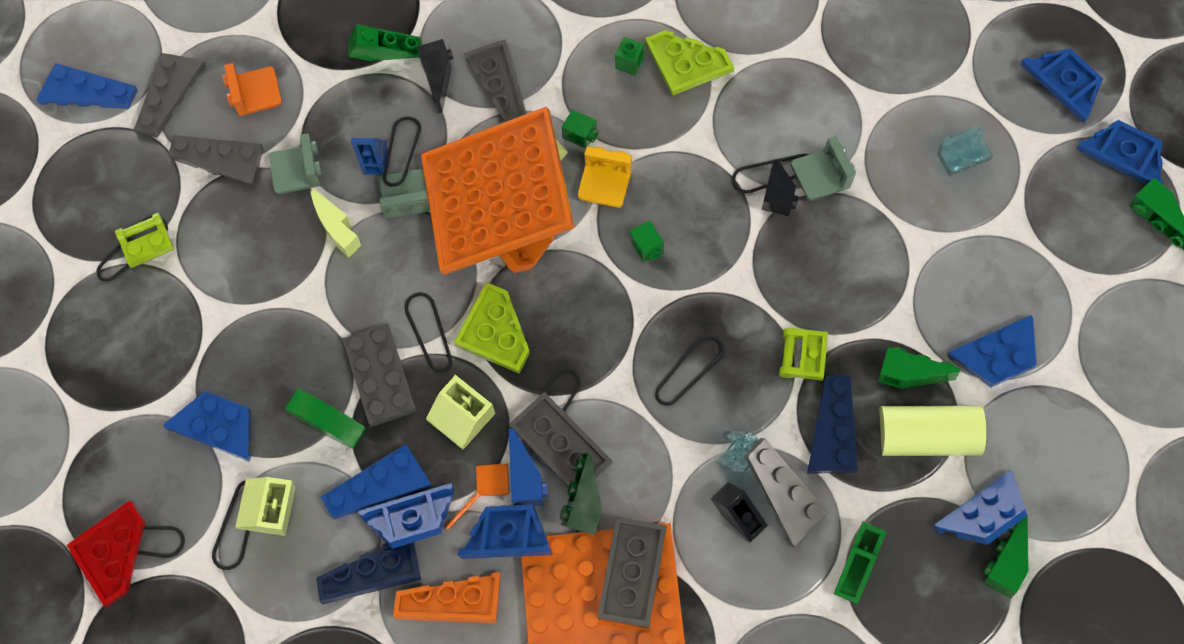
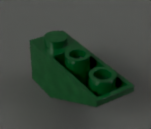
(584, 501)

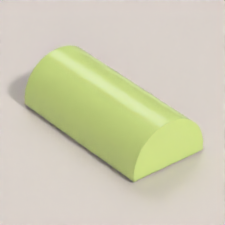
(932, 430)

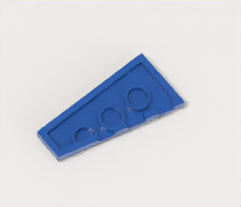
(75, 86)

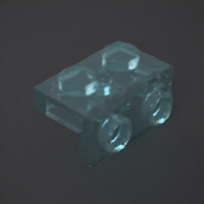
(964, 151)
(734, 458)

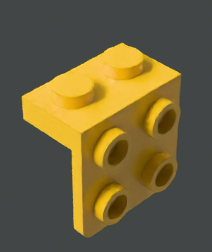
(605, 177)

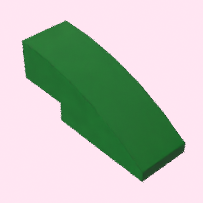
(325, 418)
(860, 562)

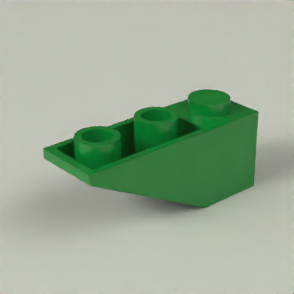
(380, 44)
(1162, 210)
(910, 370)
(1012, 562)

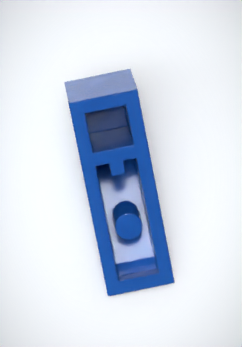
(370, 154)
(525, 478)

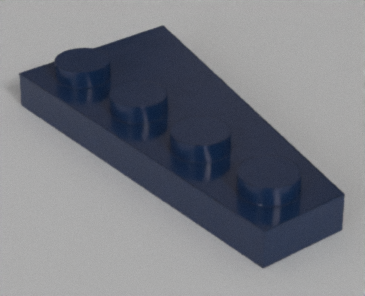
(834, 434)
(370, 573)

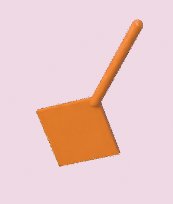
(491, 481)

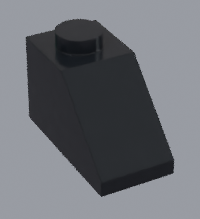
(780, 191)
(739, 511)

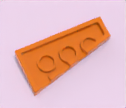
(459, 601)

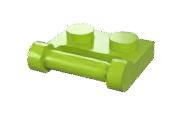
(147, 246)
(812, 354)

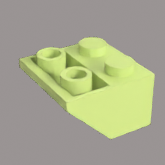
(460, 412)
(266, 505)

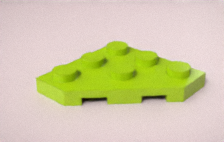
(686, 61)
(494, 330)

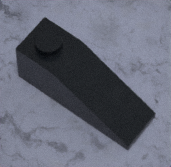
(437, 67)

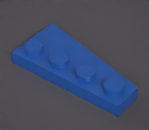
(386, 479)

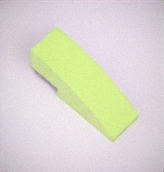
(336, 224)

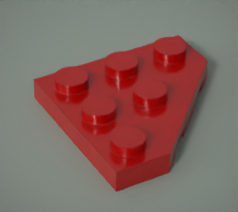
(110, 552)

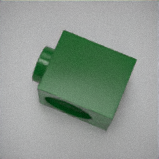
(629, 56)
(579, 129)
(647, 242)

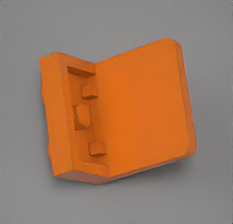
(252, 90)
(527, 256)

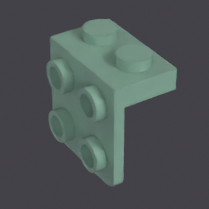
(296, 167)
(824, 171)
(406, 198)

